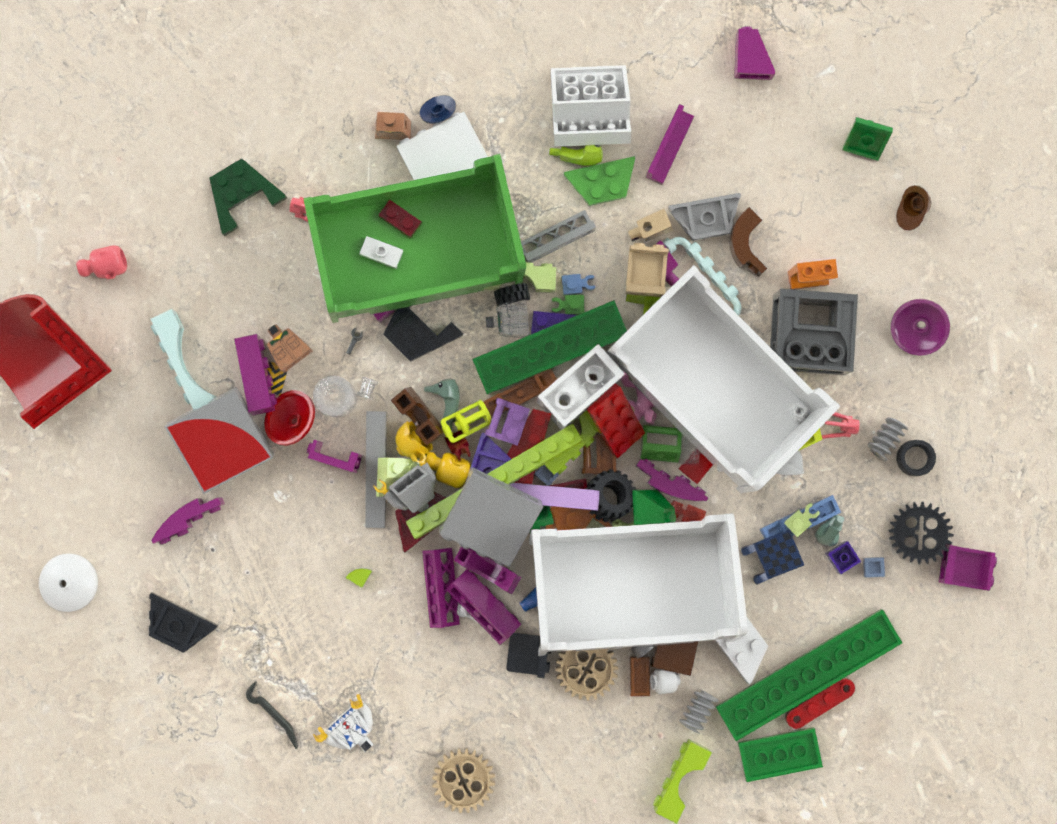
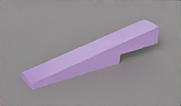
(562, 496)

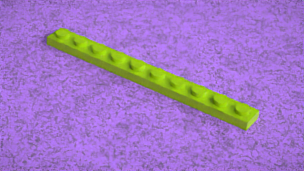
(507, 473)

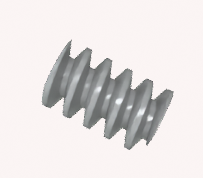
(886, 438)
(698, 711)

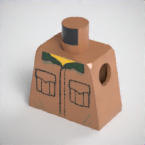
(392, 126)
(287, 347)

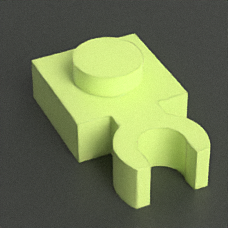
(800, 521)

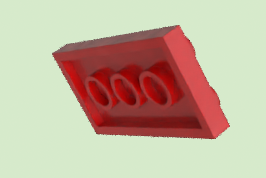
(616, 420)

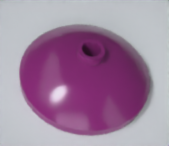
(918, 339)

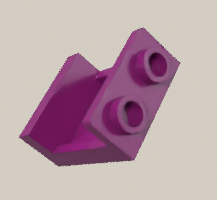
(352, 464)
(968, 568)

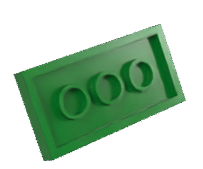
(780, 754)

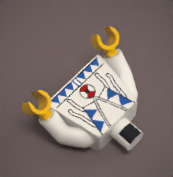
(349, 728)

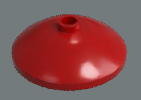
(291, 418)

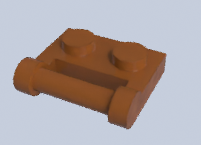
(604, 457)

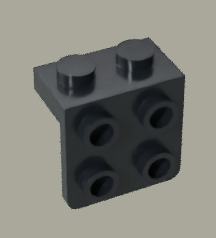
(524, 655)

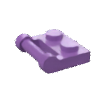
(513, 423)

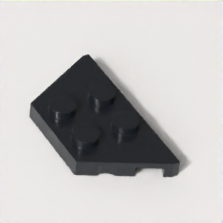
(176, 624)

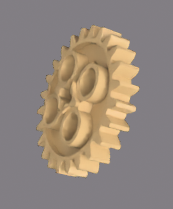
(602, 676)
(479, 773)

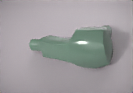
(450, 393)
(829, 532)

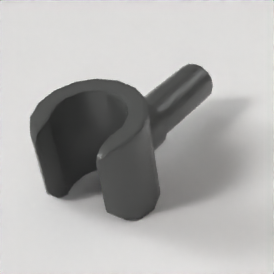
(354, 340)

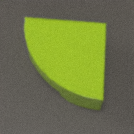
(359, 576)

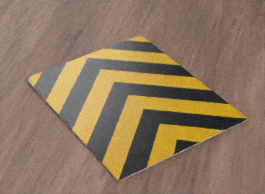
(278, 378)

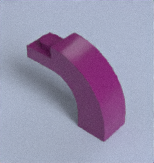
(487, 568)

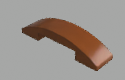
(523, 391)

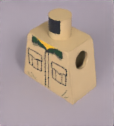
(660, 226)

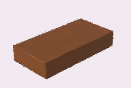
(640, 676)

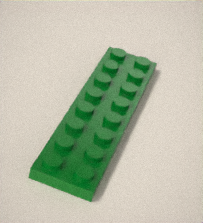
(550, 347)

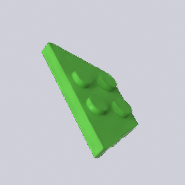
(602, 181)

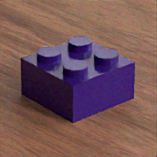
(843, 557)

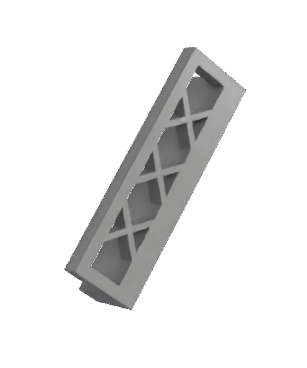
(560, 241)

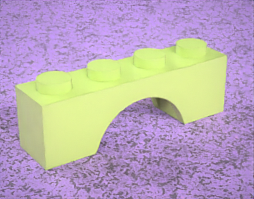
(541, 277)

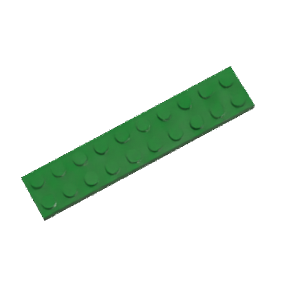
(808, 674)

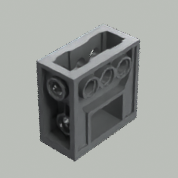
(821, 339)

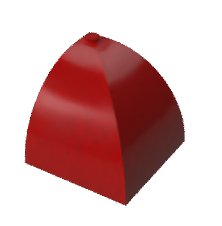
(44, 358)

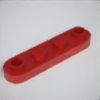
(819, 703)

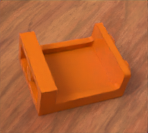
(812, 274)

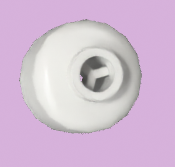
(664, 681)

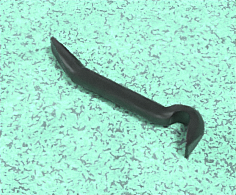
(272, 712)

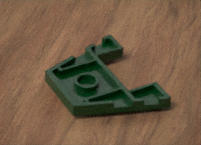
(235, 186)

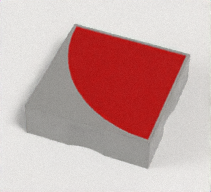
(219, 440)

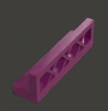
(670, 145)
(436, 587)

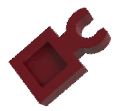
(459, 447)

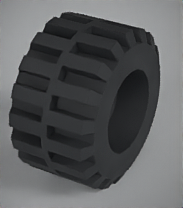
(622, 489)

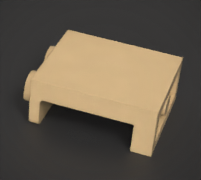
(646, 270)

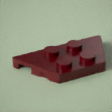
(404, 515)

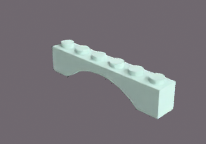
(170, 331)

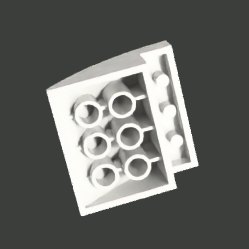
(590, 106)

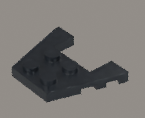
(414, 337)

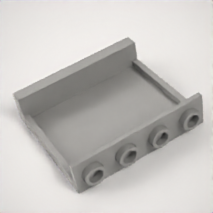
(491, 517)

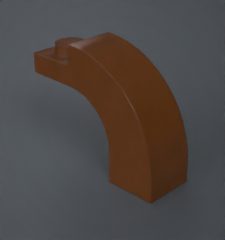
(740, 242)

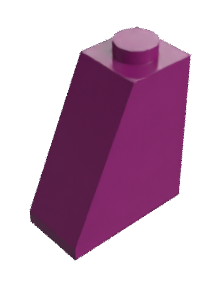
(751, 56)

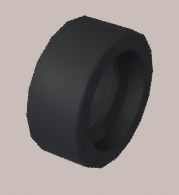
(931, 458)

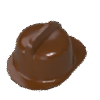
(913, 207)

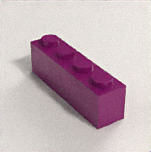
(255, 375)
(484, 606)

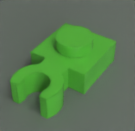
(572, 305)

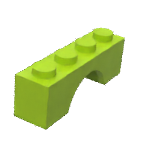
(588, 430)
(692, 758)

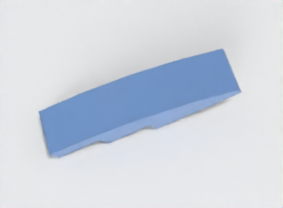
(827, 507)

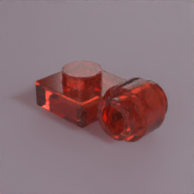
(690, 514)

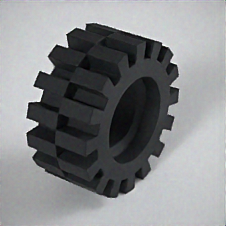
(511, 294)

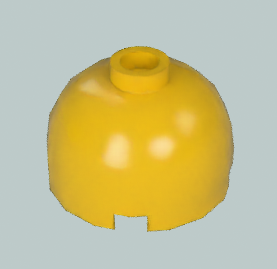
(409, 442)

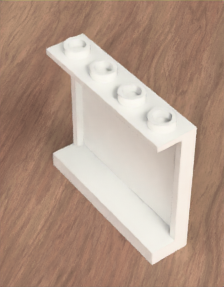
(442, 149)

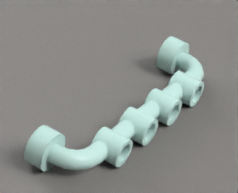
(705, 265)

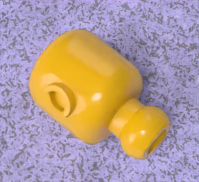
(449, 469)

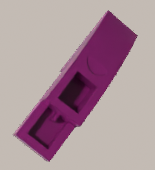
(677, 488)
(180, 521)

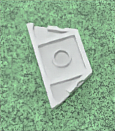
(745, 652)

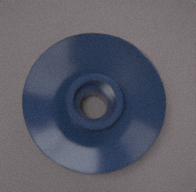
(437, 109)

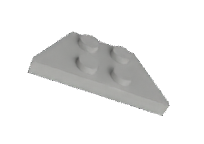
(706, 217)

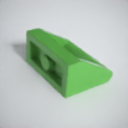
(661, 452)

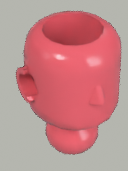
(104, 263)

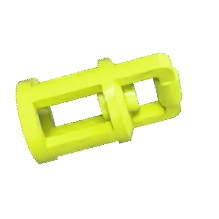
(463, 423)

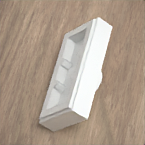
(381, 252)

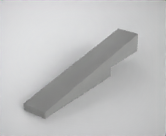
(375, 448)

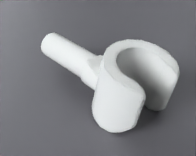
(463, 613)

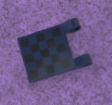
(777, 555)

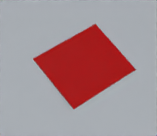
(695, 472)

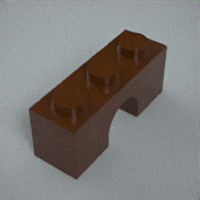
(426, 424)

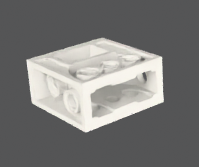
(578, 388)

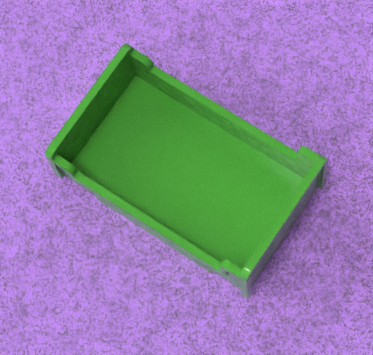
(458, 250)

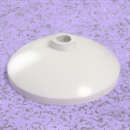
(80, 582)

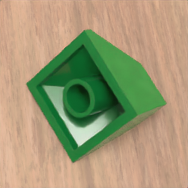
(652, 508)

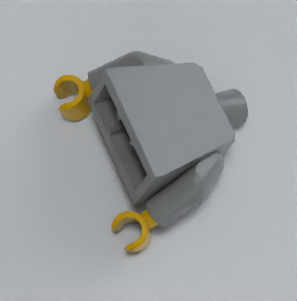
(413, 489)

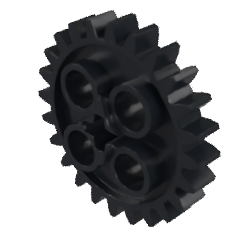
(939, 534)

